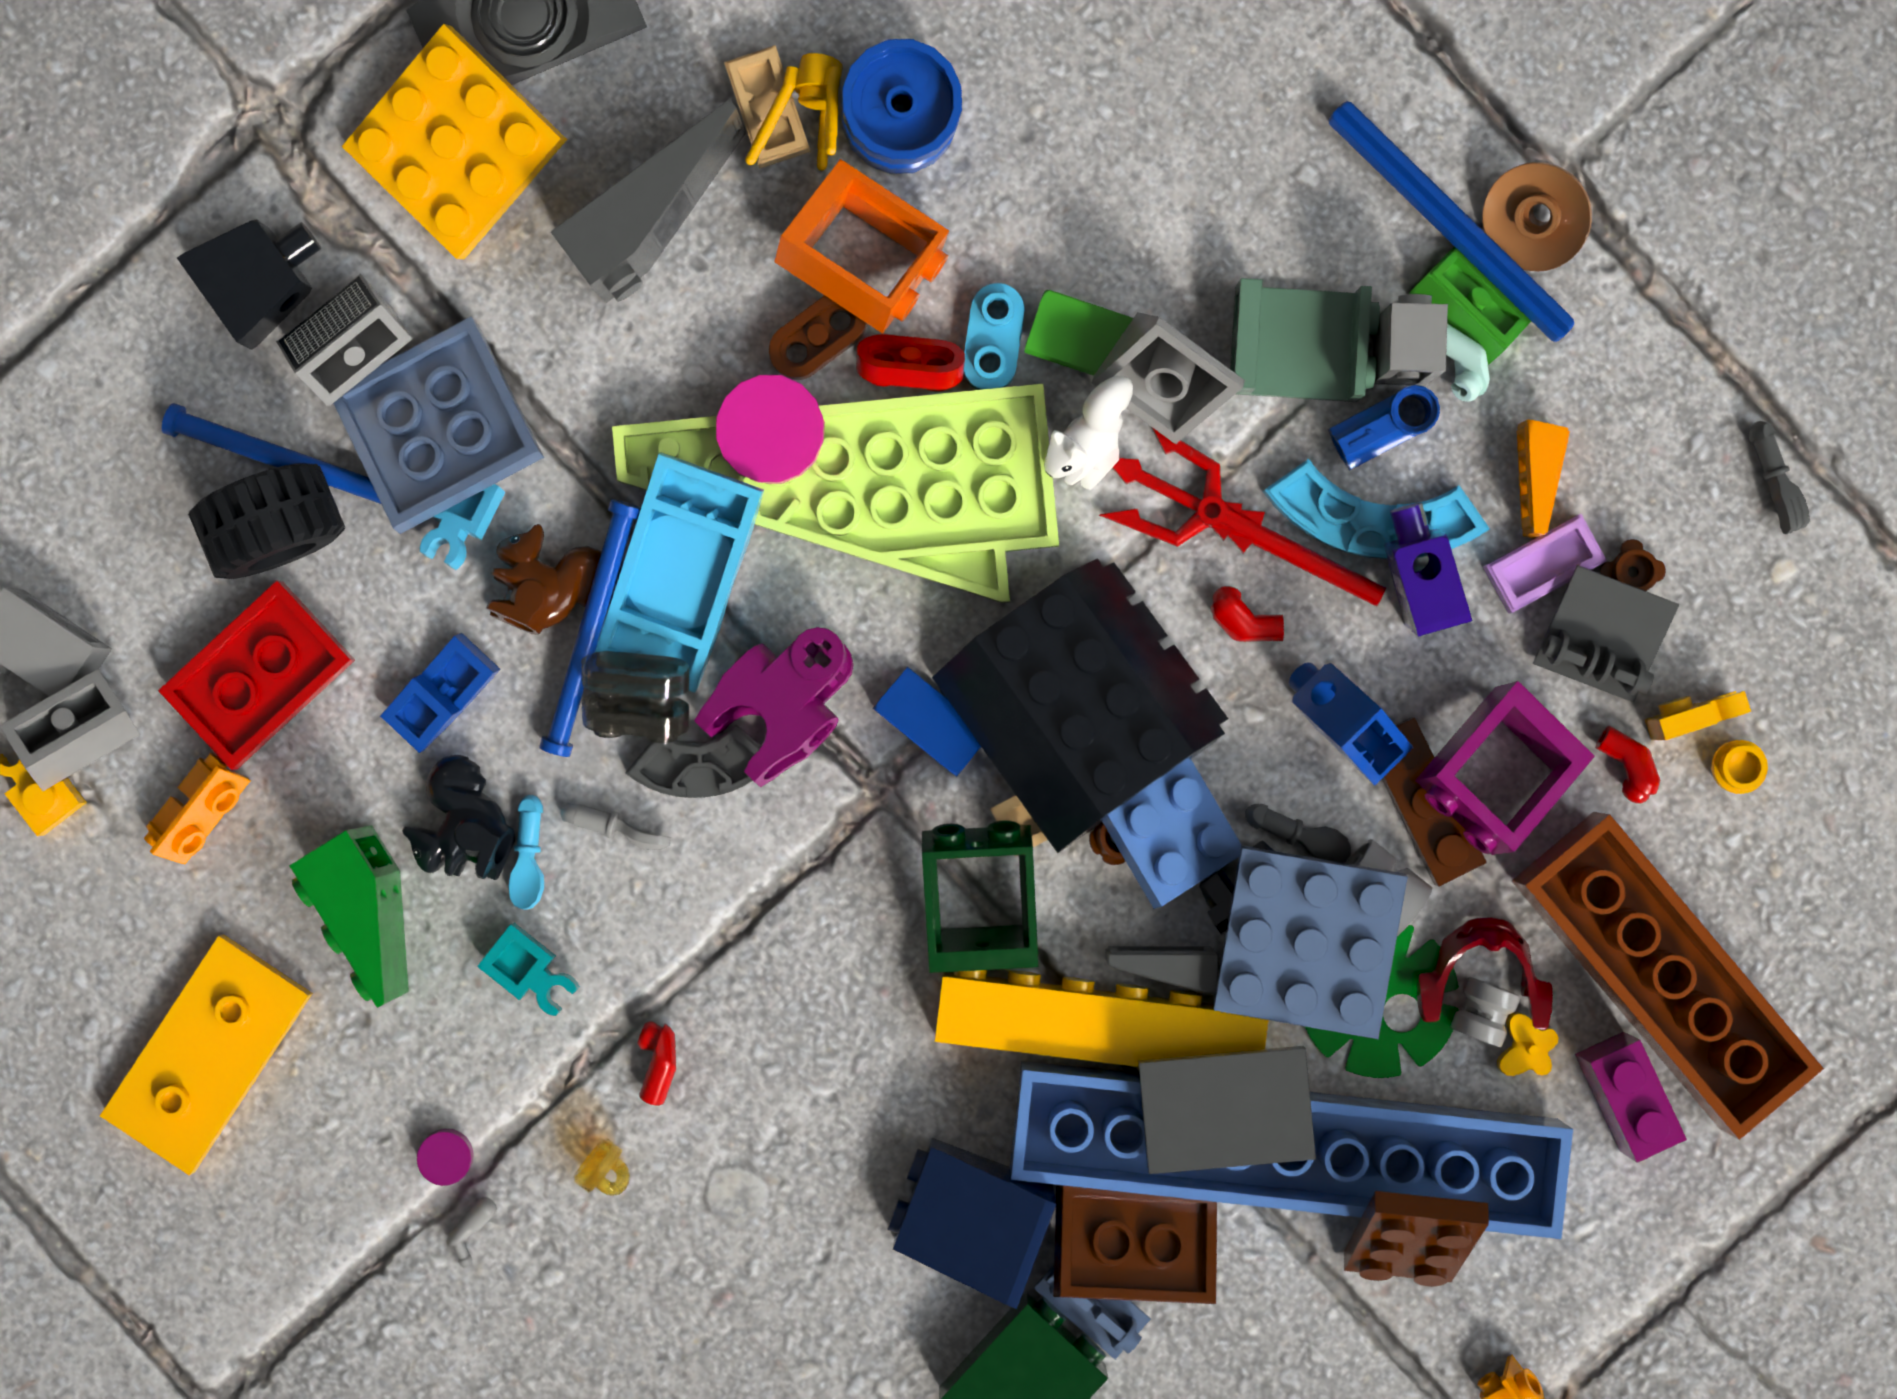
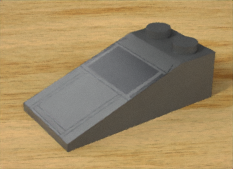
(634, 220)

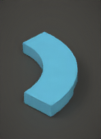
(1360, 525)

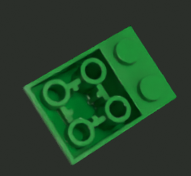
(361, 903)

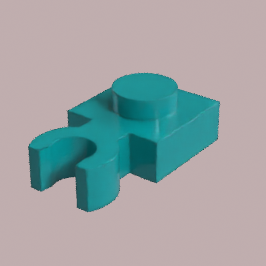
(521, 964)

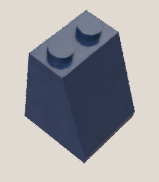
(972, 1220)

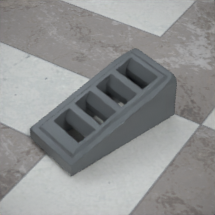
(1177, 965)

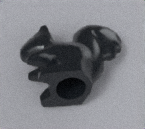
(472, 825)

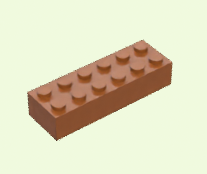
(1667, 974)

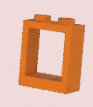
(883, 211)

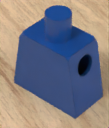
(1349, 719)

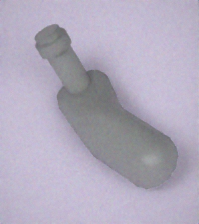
(472, 1222)

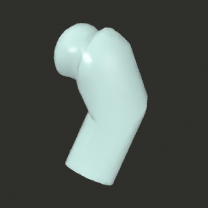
(1469, 363)

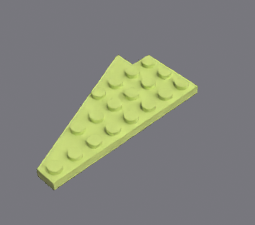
(899, 481)

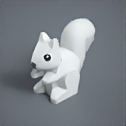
(1090, 442)

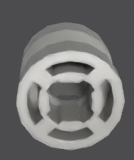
(1490, 1000)

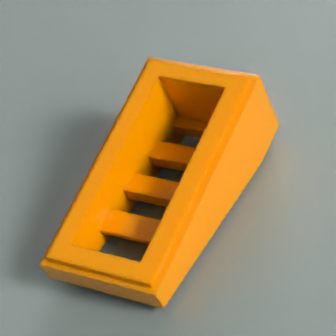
(1540, 462)

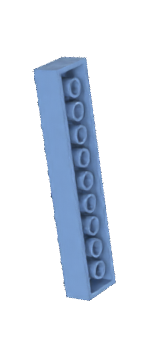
(1089, 1133)

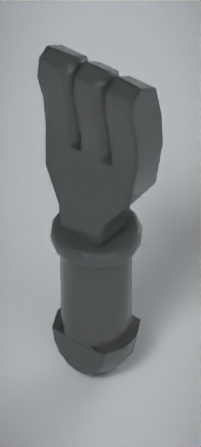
(1786, 496)

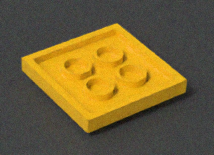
(454, 142)

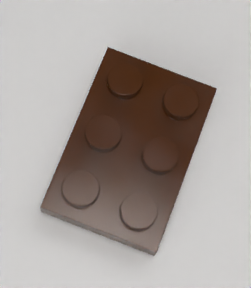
(1415, 1237)
(1134, 1247)

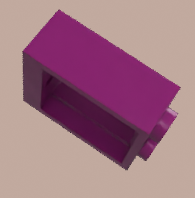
(1539, 732)

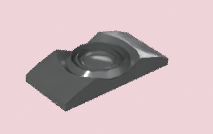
(529, 35)

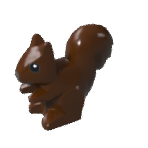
(537, 592)

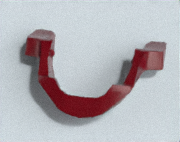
(1493, 935)

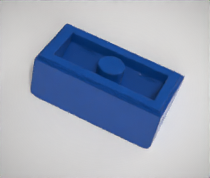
(928, 721)

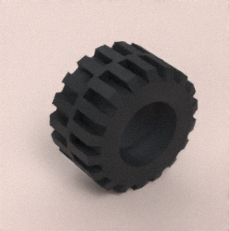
(266, 520)

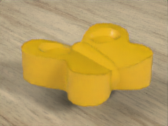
(1528, 1048)

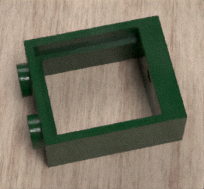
(980, 946)

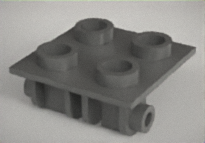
(1606, 634)

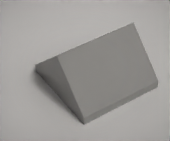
(1170, 375)

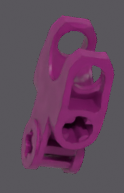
(787, 694)

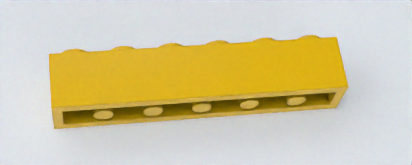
(1086, 1022)

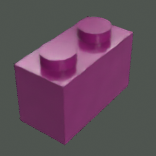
(1630, 1096)

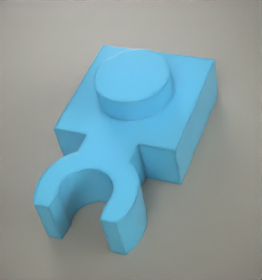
(458, 521)

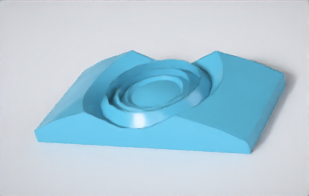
(681, 564)

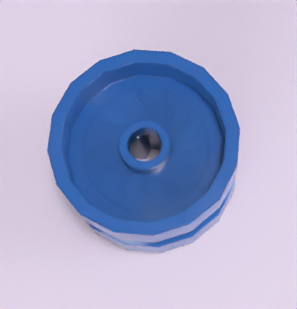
(905, 73)

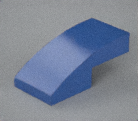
(440, 692)

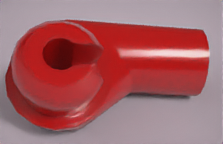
(1240, 622)
(1637, 761)
(662, 1064)

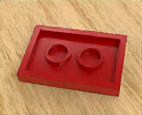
(256, 675)

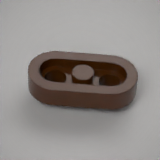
(815, 333)

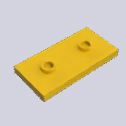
(206, 1054)

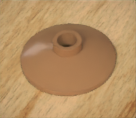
(1514, 228)

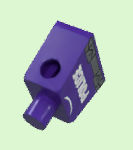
(1429, 597)

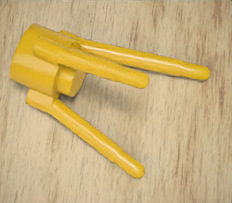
(818, 88)

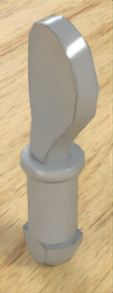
(610, 823)

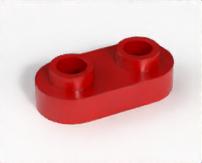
(910, 362)

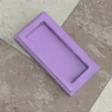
(1544, 563)

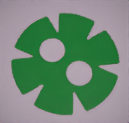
(1381, 1056)

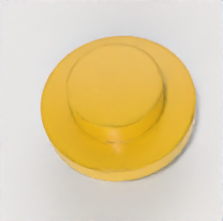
(1739, 766)

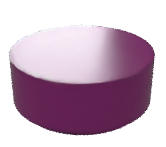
(445, 1157)

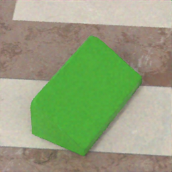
(1473, 303)
(1074, 332)

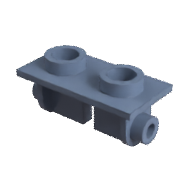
(1107, 1322)

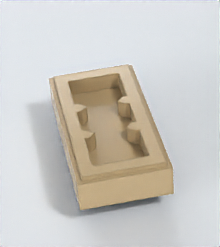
(756, 83)

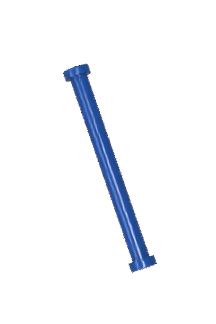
(177, 422)
(590, 628)

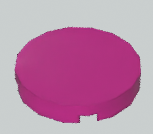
(770, 429)

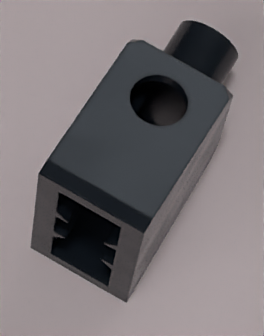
(252, 277)

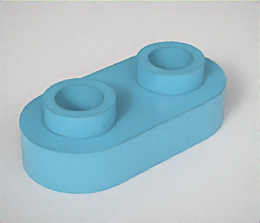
(993, 336)

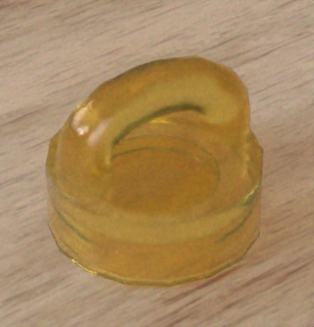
(598, 1164)

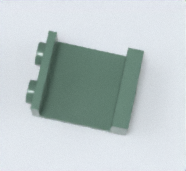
(1303, 342)

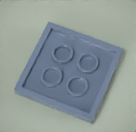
(437, 425)
(1310, 942)

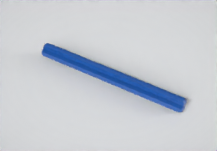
(1451, 221)

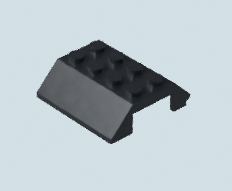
(1080, 701)

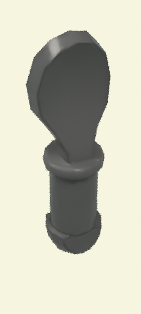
(1319, 842)

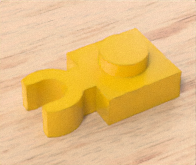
(1683, 716)
(40, 808)

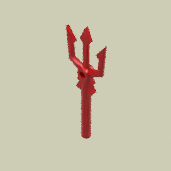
(1230, 521)

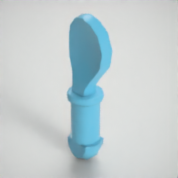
(526, 878)

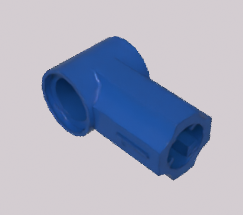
(1381, 427)

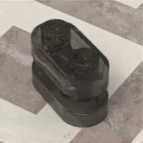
(635, 695)

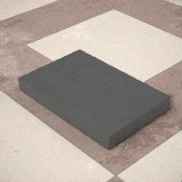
(1226, 1109)

